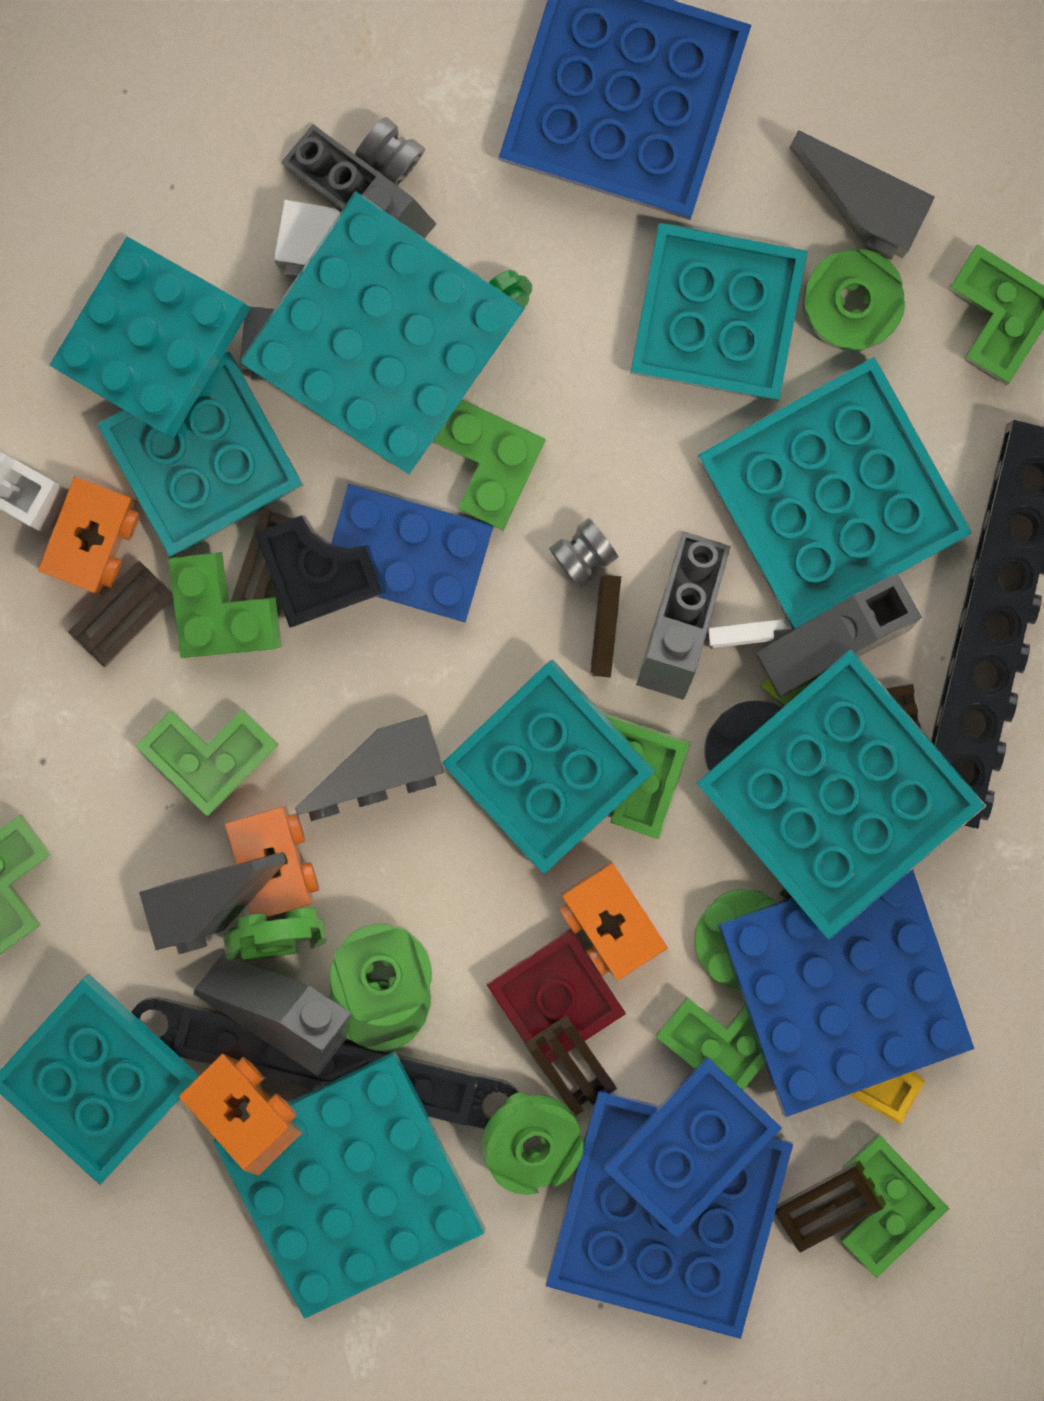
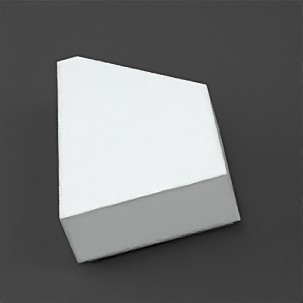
(747, 633)

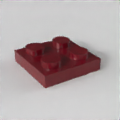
(554, 984)

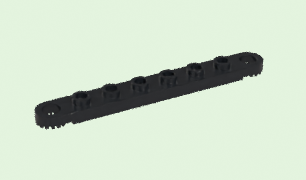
(208, 1033)

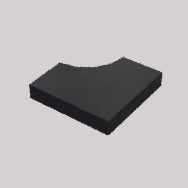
(314, 574)

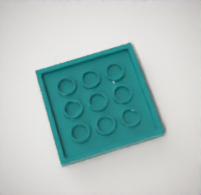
(382, 333)
(834, 493)
(841, 794)
(357, 1189)

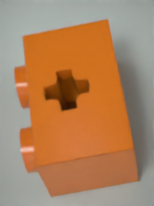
(66, 551)
(276, 829)
(638, 937)
(215, 1103)

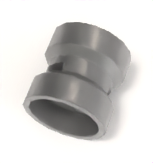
(394, 155)
(584, 552)

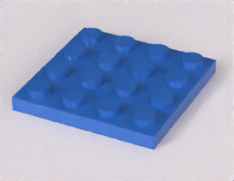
(626, 98)
(848, 1005)
(627, 1259)

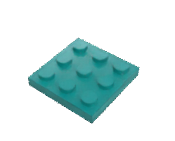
(718, 312)
(150, 337)
(214, 468)
(548, 766)
(94, 1079)

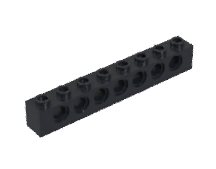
(1020, 448)

